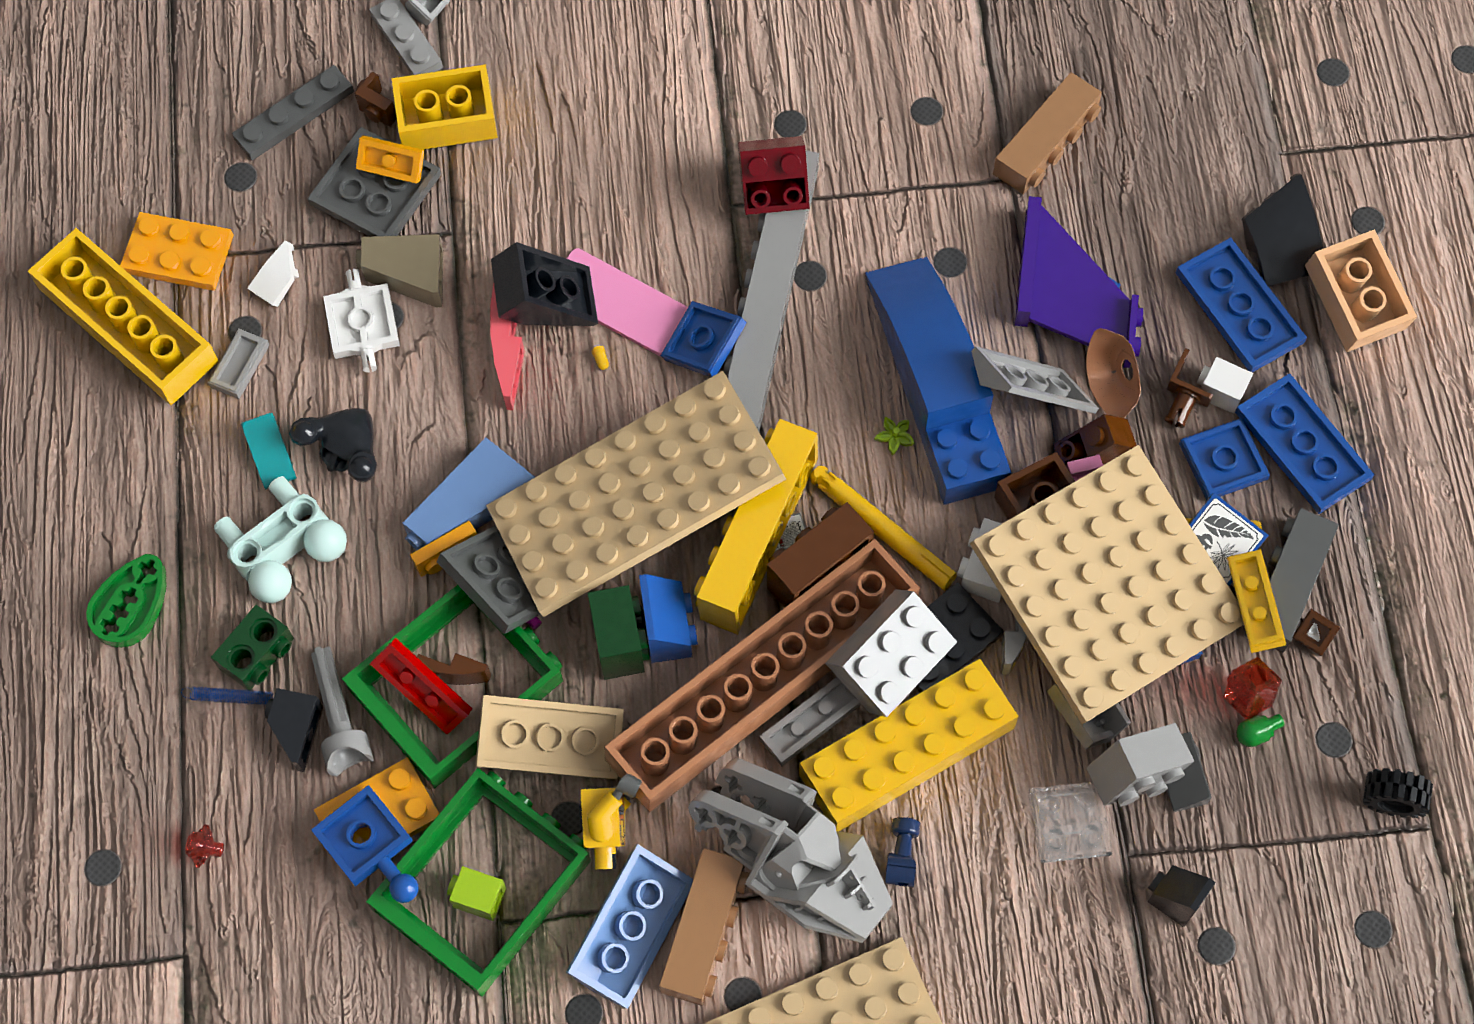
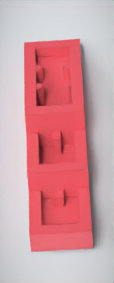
(507, 353)

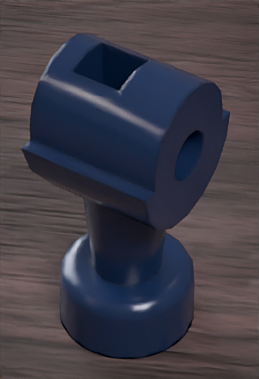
(900, 864)

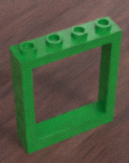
(415, 634)
(420, 854)

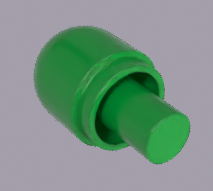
(1258, 729)

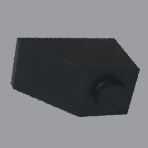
(294, 722)
(1179, 893)

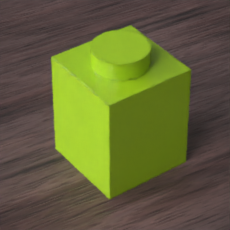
(476, 893)

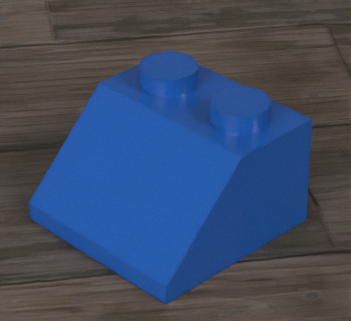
(666, 618)

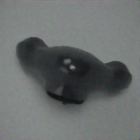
(344, 440)

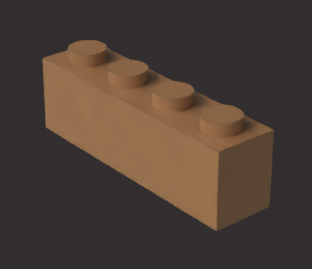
(1047, 133)
(703, 927)

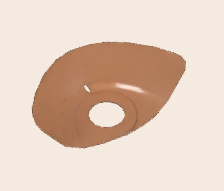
(1112, 390)

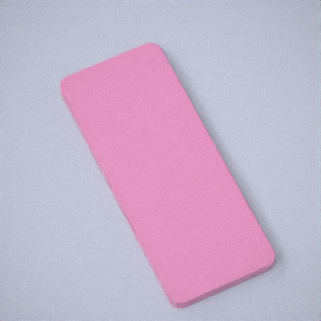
(630, 305)

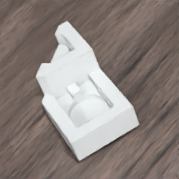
(275, 275)

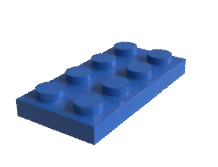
(1241, 305)
(1304, 443)

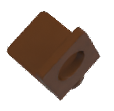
(1185, 397)

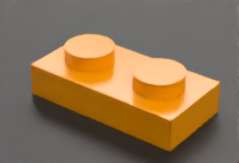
(389, 159)
(426, 557)

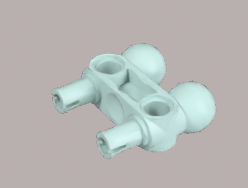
(280, 539)

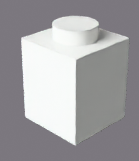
(1225, 382)

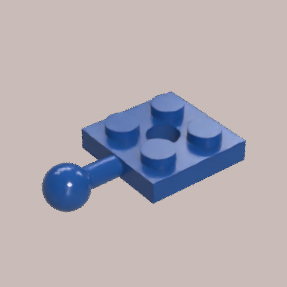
(363, 859)

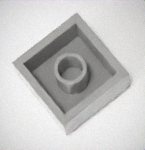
(1140, 765)

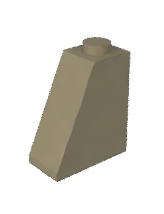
(406, 263)

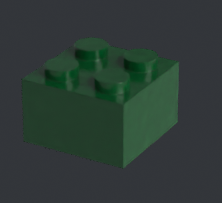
(617, 632)

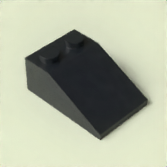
(542, 288)

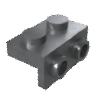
(1095, 731)

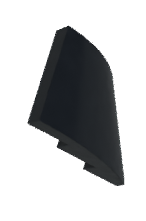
(1283, 233)

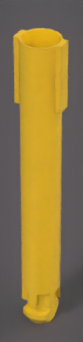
(885, 528)

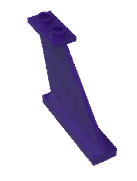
(1066, 288)

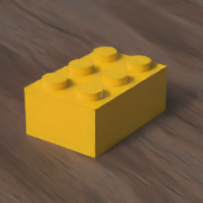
(444, 107)

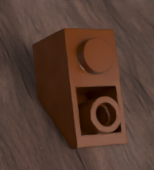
(1104, 436)

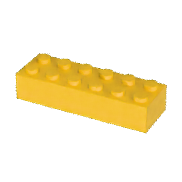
(123, 316)
(756, 531)
(908, 745)

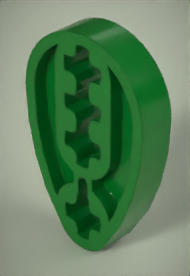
(141, 615)

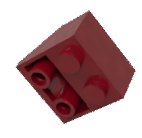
(774, 175)

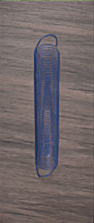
(197, 694)

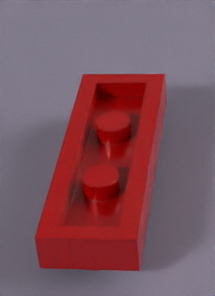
(421, 686)

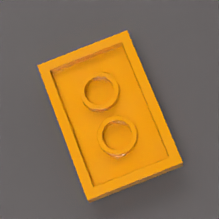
(177, 251)
(399, 791)

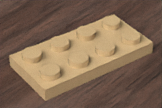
(546, 736)

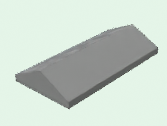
(1029, 379)

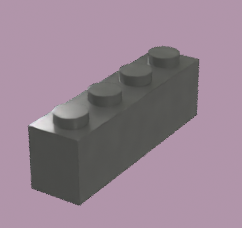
(1298, 566)

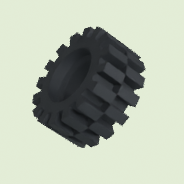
(1397, 793)

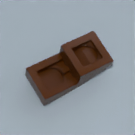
(460, 671)

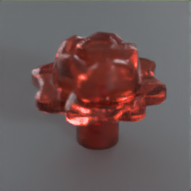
(201, 846)

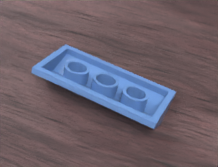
(630, 927)

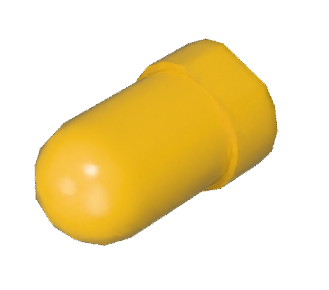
(600, 357)

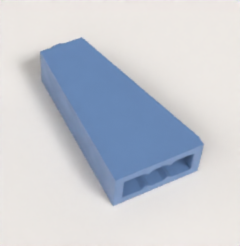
(465, 493)

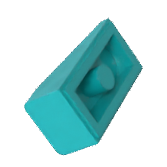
(268, 449)

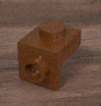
(372, 103)

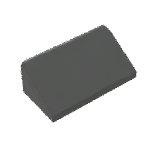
(1192, 788)

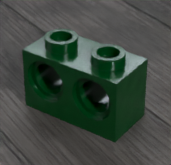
(245, 644)

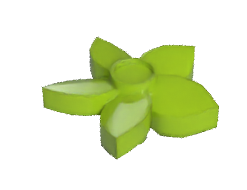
(895, 435)

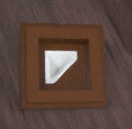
(1316, 632)

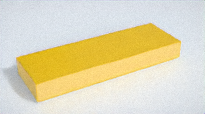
(1256, 601)

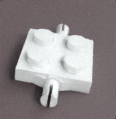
(361, 320)

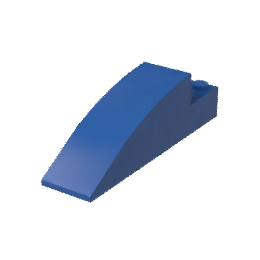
(939, 379)

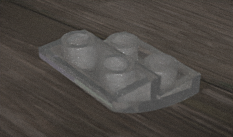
(1069, 822)

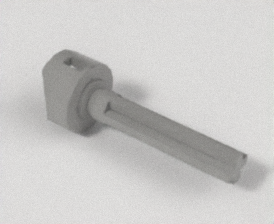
(345, 745)

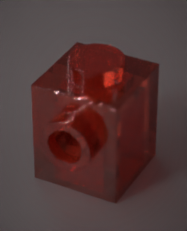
(1252, 688)

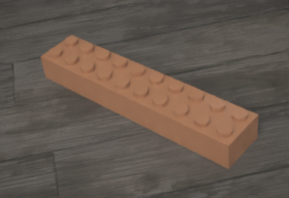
(753, 678)

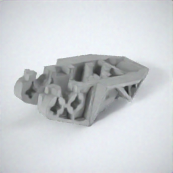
(794, 852)

